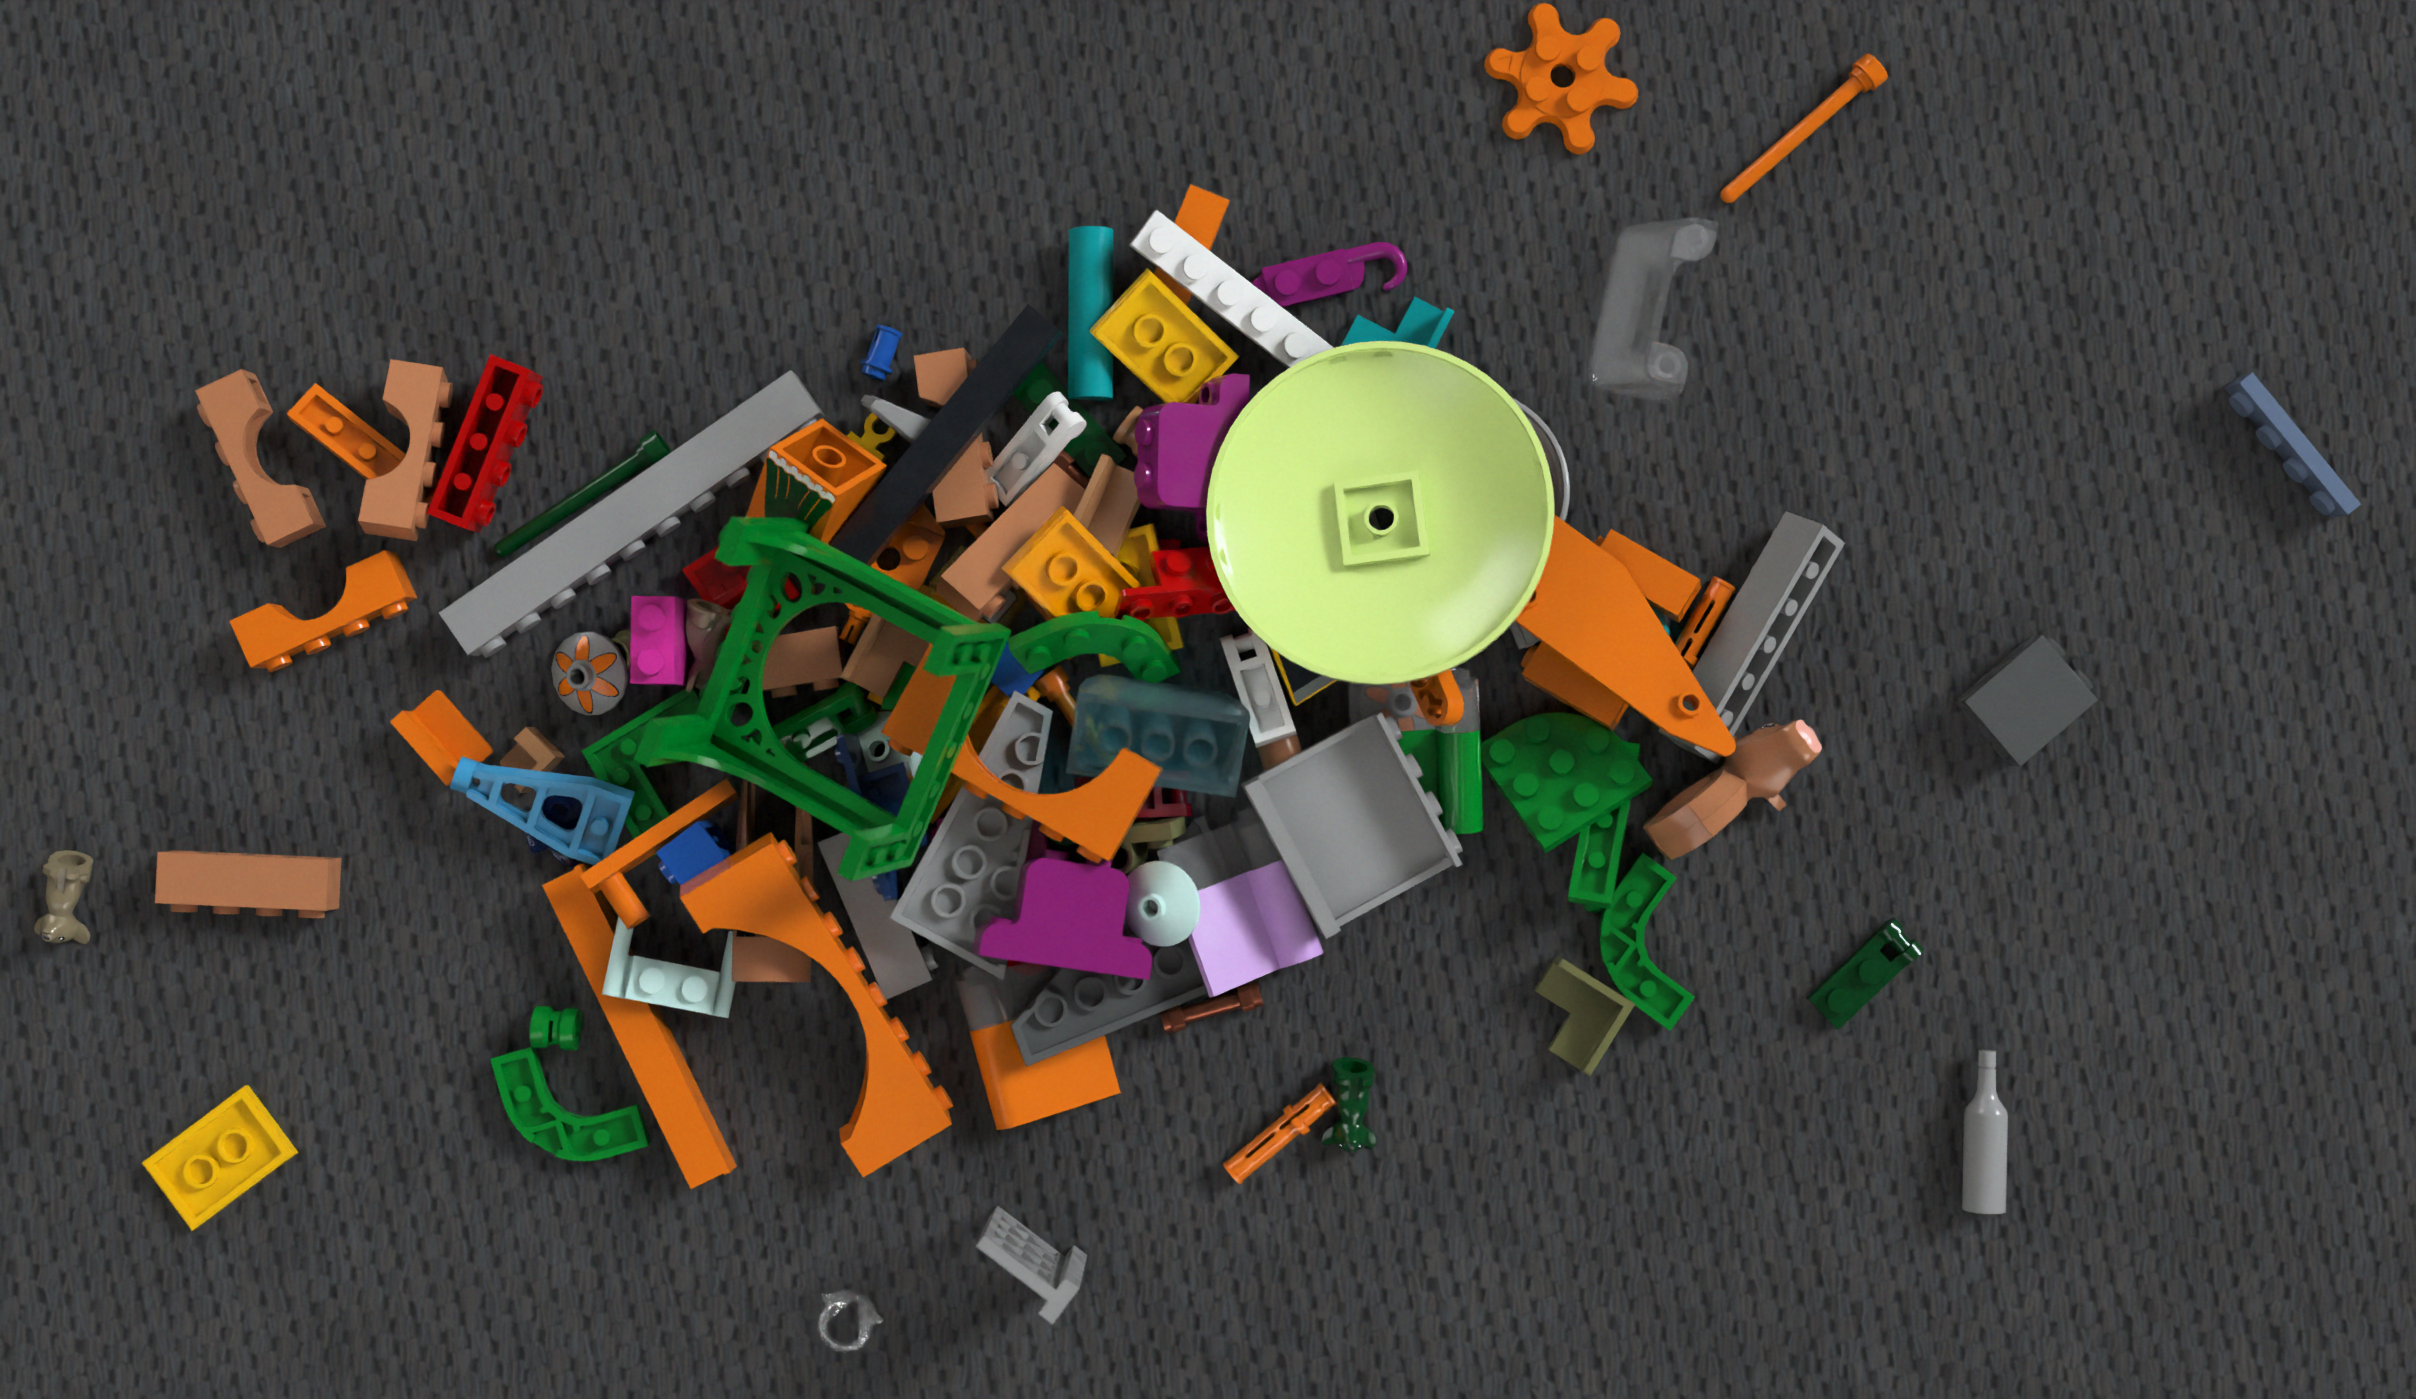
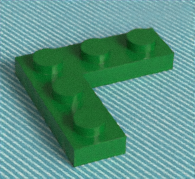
(615, 763)

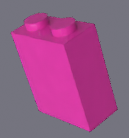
(659, 641)

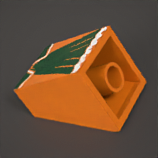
(816, 479)

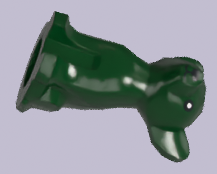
(1354, 1079)

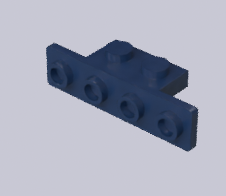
(882, 787)

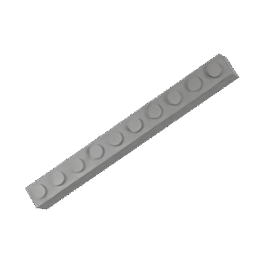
(629, 517)

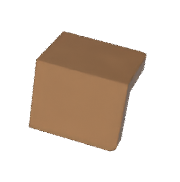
(532, 753)

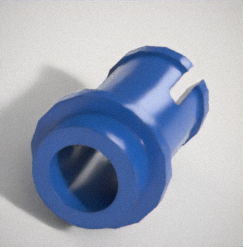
(881, 353)

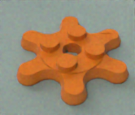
(1545, 102)

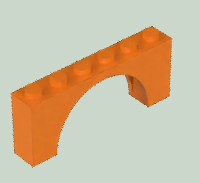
(1091, 815)

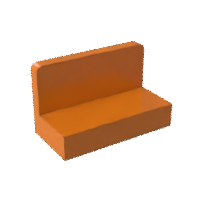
(441, 735)

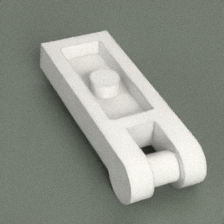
(1034, 448)
(1259, 689)

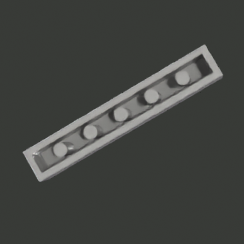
(1762, 620)

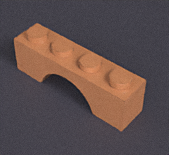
(236, 412)
(964, 492)
(396, 501)

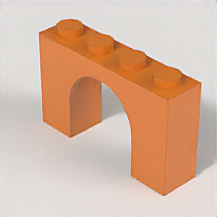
(1663, 587)

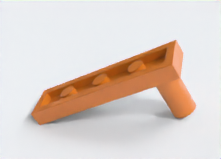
(609, 872)

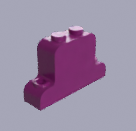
(1182, 444)
(1067, 919)

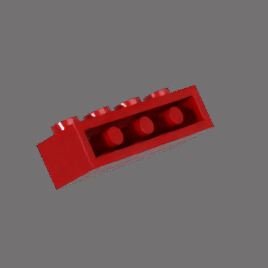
(486, 444)

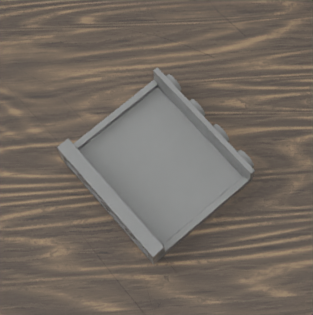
(1352, 821)

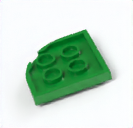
(1561, 773)

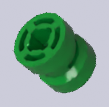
(556, 1027)

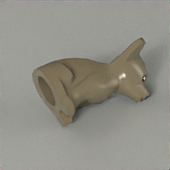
(705, 632)
(62, 893)

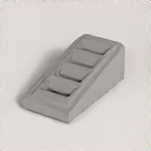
(901, 420)

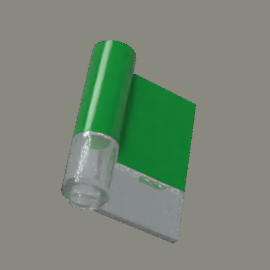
(1444, 753)

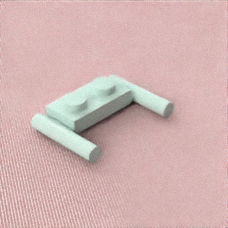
(668, 982)

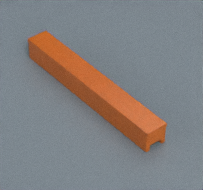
(642, 1036)

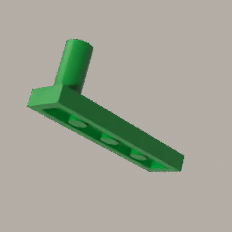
(1599, 857)

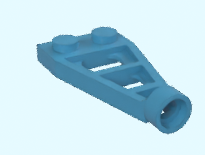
(599, 823)

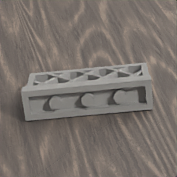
(1033, 1261)

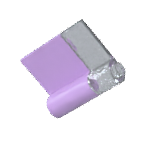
(1248, 902)

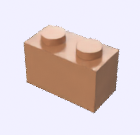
(804, 659)

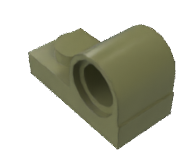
(1150, 833)

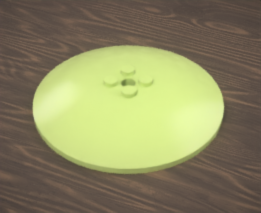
(1363, 435)

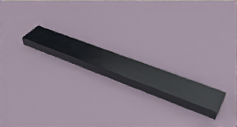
(947, 437)

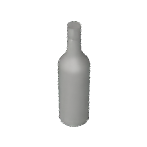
(1985, 1144)

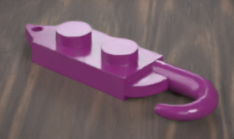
(1327, 274)

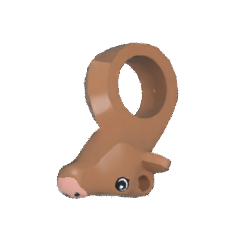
(1756, 769)

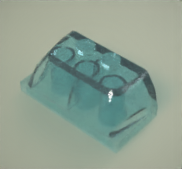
(1183, 729)

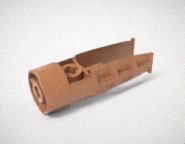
(761, 956)

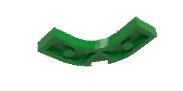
(1086, 633)
(1624, 948)
(554, 1128)

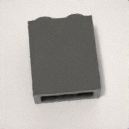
(2027, 699)

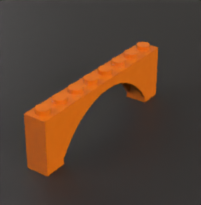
(766, 896)

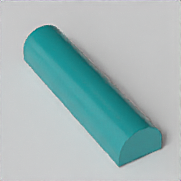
(1088, 299)

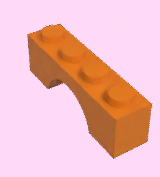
(371, 590)

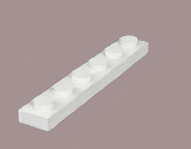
(1226, 291)

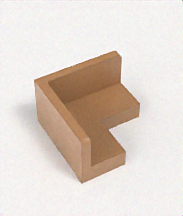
(882, 655)

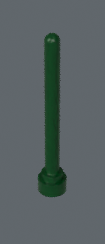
(647, 453)

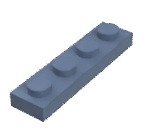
(2301, 458)

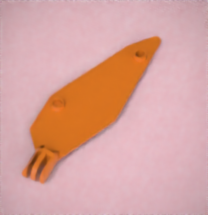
(1606, 628)

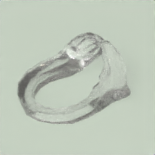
(867, 1318)

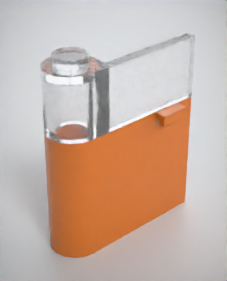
(1041, 1089)

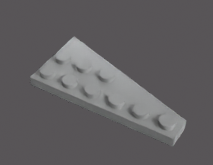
(979, 847)

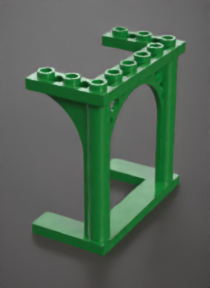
(709, 738)

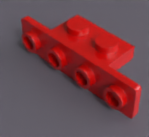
(1184, 587)

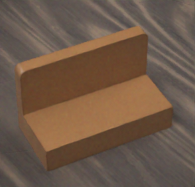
(1109, 504)

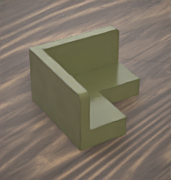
(1593, 1014)

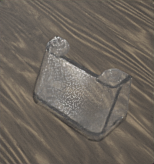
(1625, 343)

